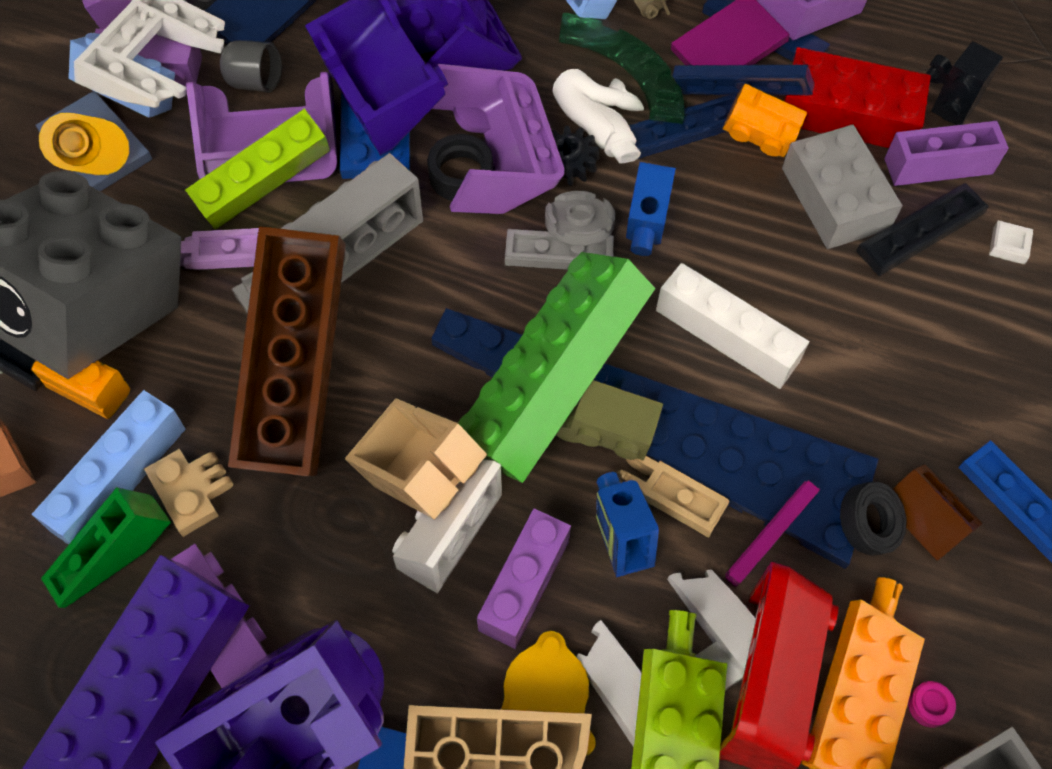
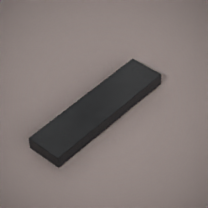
(922, 229)

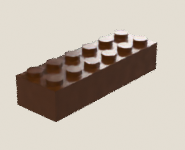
(287, 352)

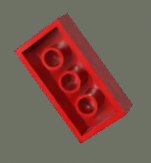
(861, 94)

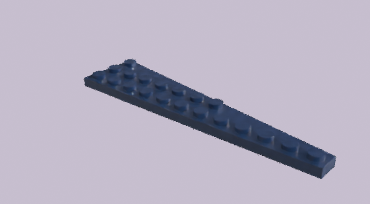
(720, 447)

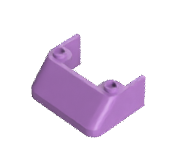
(516, 131)

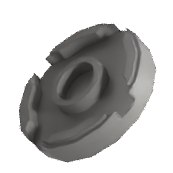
(579, 218)

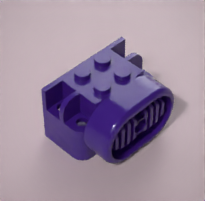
(267, 724)

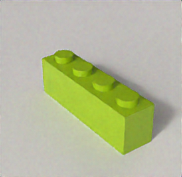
(259, 169)

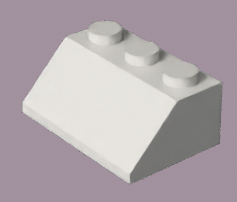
(437, 545)

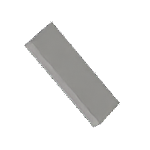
(543, 250)

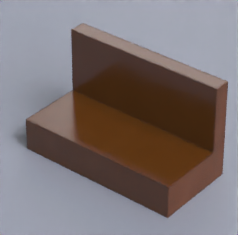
(934, 512)

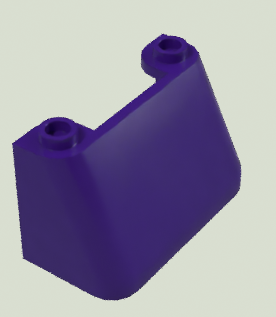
(377, 69)

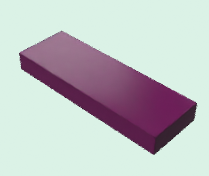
(771, 533)

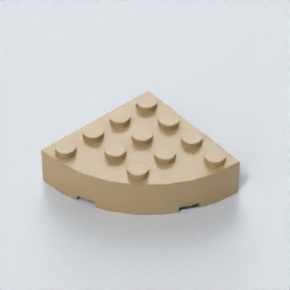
(494, 739)

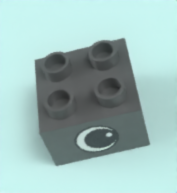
(80, 272)

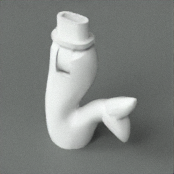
(587, 105)

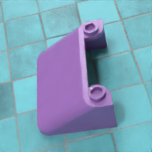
(223, 134)

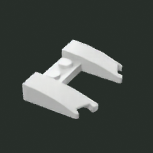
(109, 63)
(720, 616)

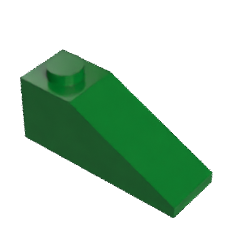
(107, 543)

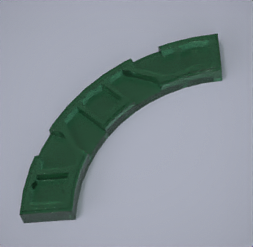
(636, 57)

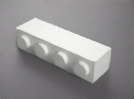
(731, 325)

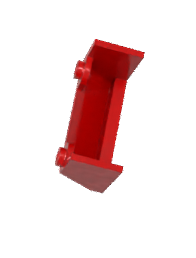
(780, 672)

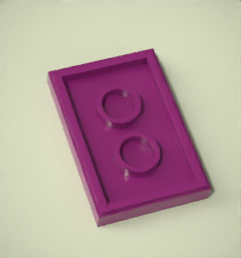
(732, 36)

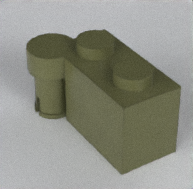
(613, 421)

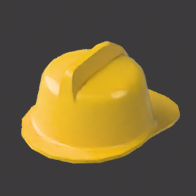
(83, 144)

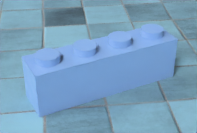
(115, 460)

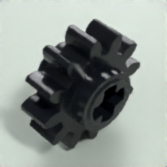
(576, 153)

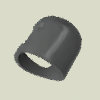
(242, 62)

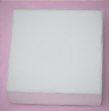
(1011, 242)

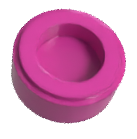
(932, 704)

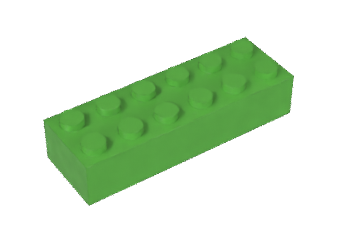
(555, 361)

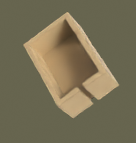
(416, 457)

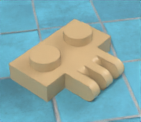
(189, 488)

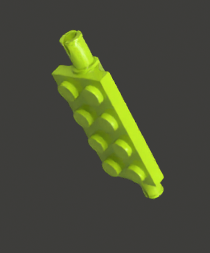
(679, 704)

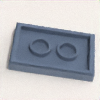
(138, 155)

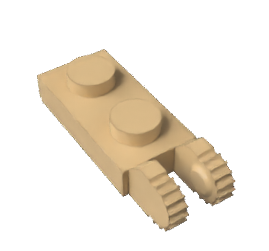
(678, 495)

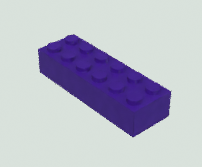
(142, 673)

